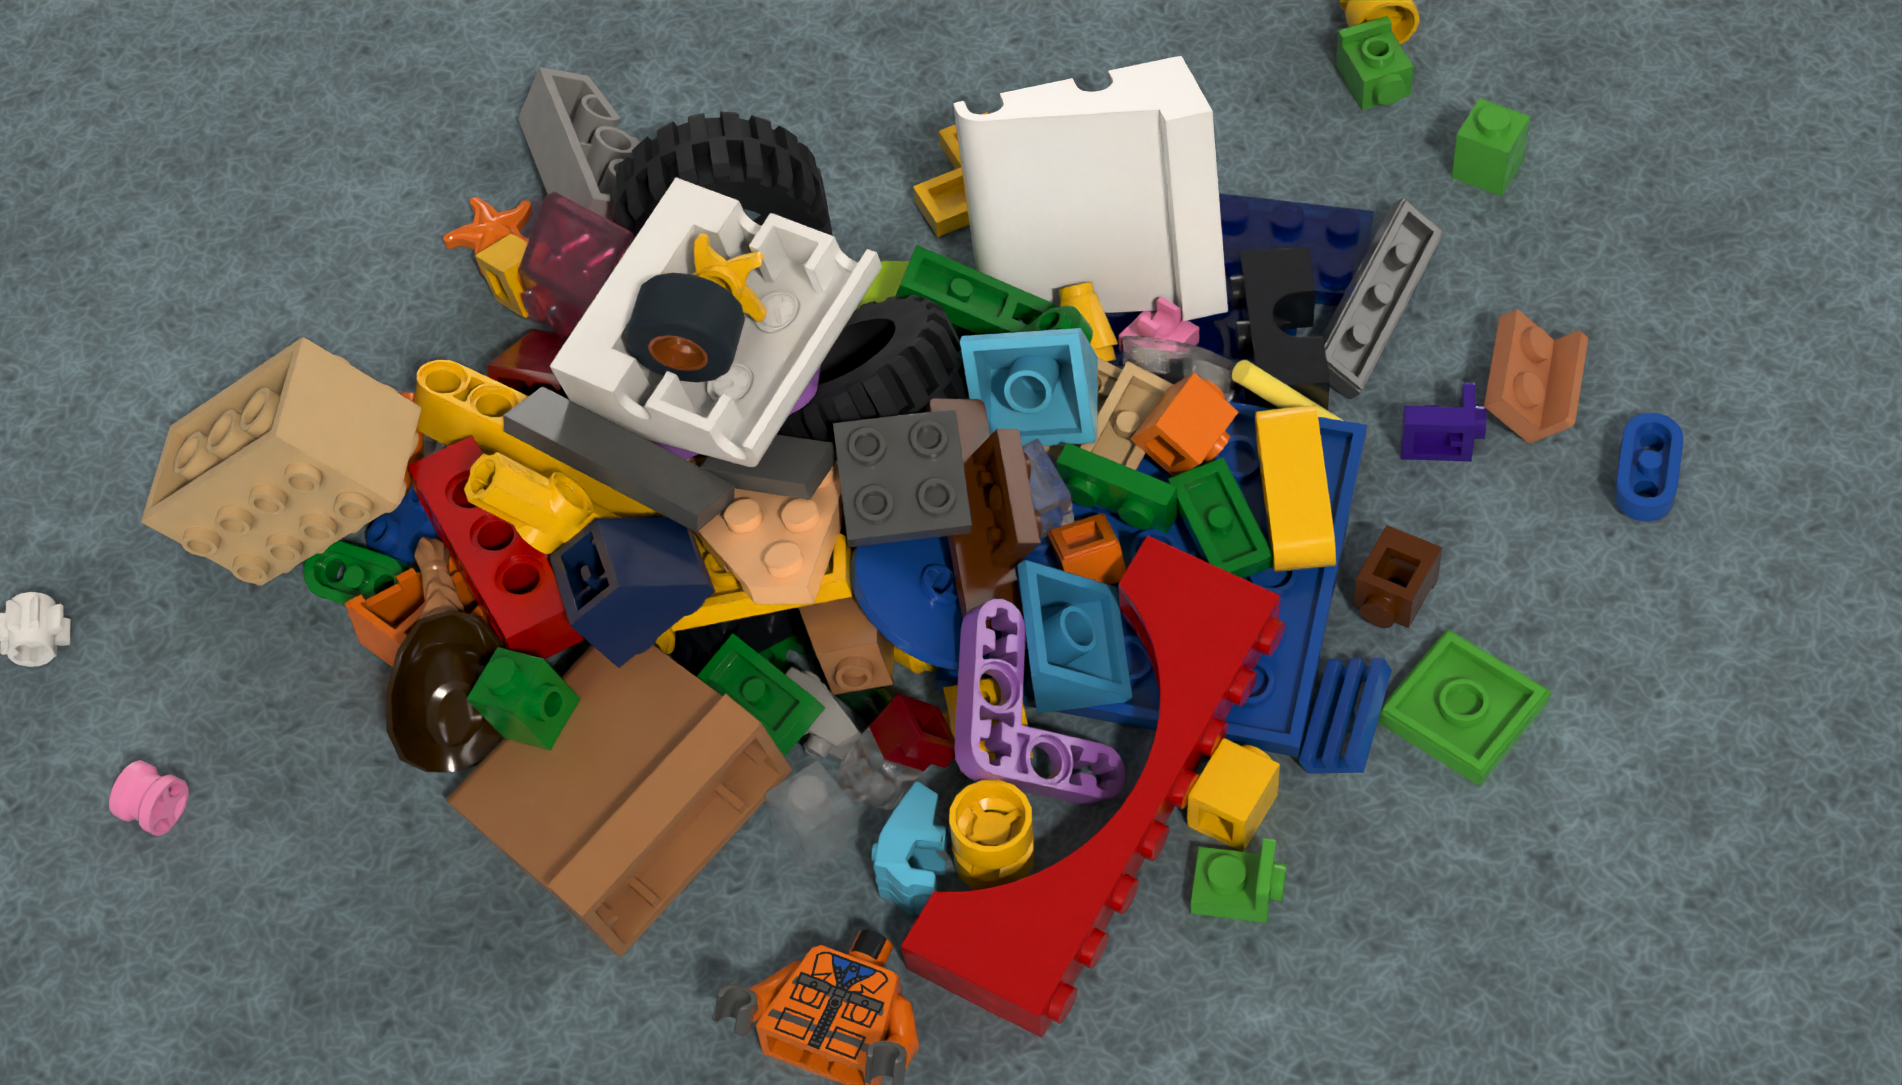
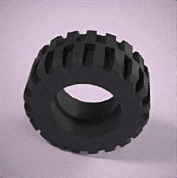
(728, 156)
(884, 365)

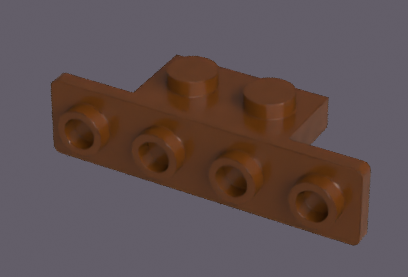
(1000, 509)

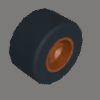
(685, 327)

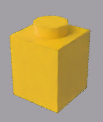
(1233, 794)

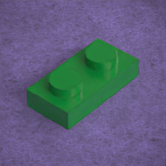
(1129, 493)
(1221, 520)
(762, 691)

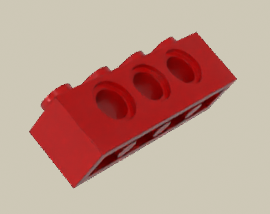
(493, 557)

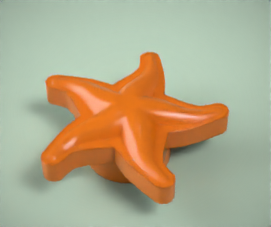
(489, 226)

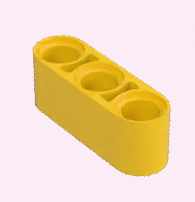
(1295, 488)

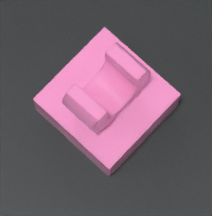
(1163, 323)

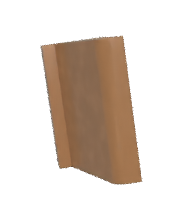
(630, 793)

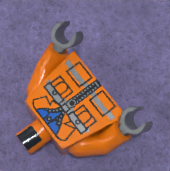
(831, 1013)

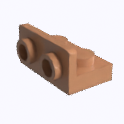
(1535, 378)

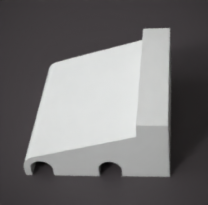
(1100, 190)
(808, 301)

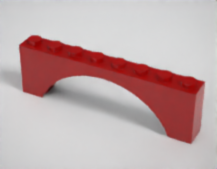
(1029, 939)

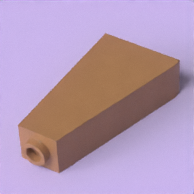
(848, 644)

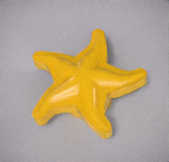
(730, 274)

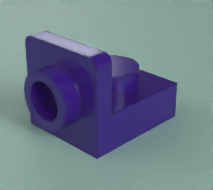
(1443, 432)

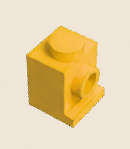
(500, 269)

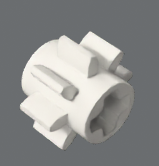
(33, 629)

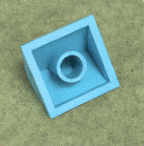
(1035, 383)

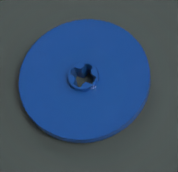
(897, 597)

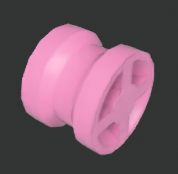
(148, 798)

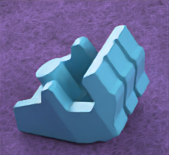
(907, 851)

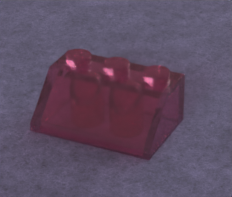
(568, 261)

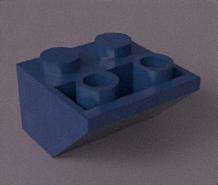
(630, 582)

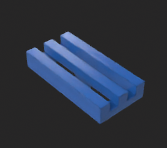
(1335, 716)

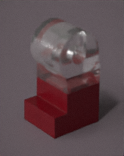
(896, 752)

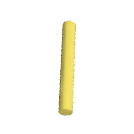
(1272, 389)

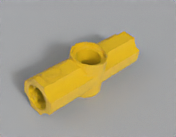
(540, 508)

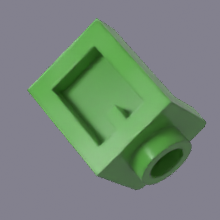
(1237, 883)

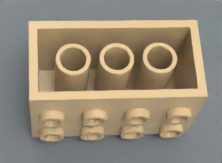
(283, 463)

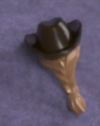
(435, 673)

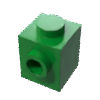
(523, 698)

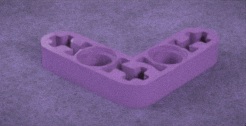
(1009, 738)

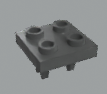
(902, 478)

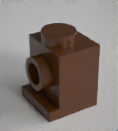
(1396, 578)

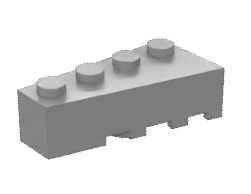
(574, 138)

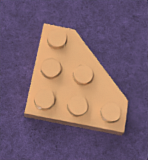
(777, 541)

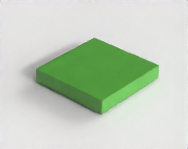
(1463, 707)

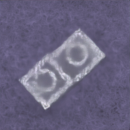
(1157, 354)

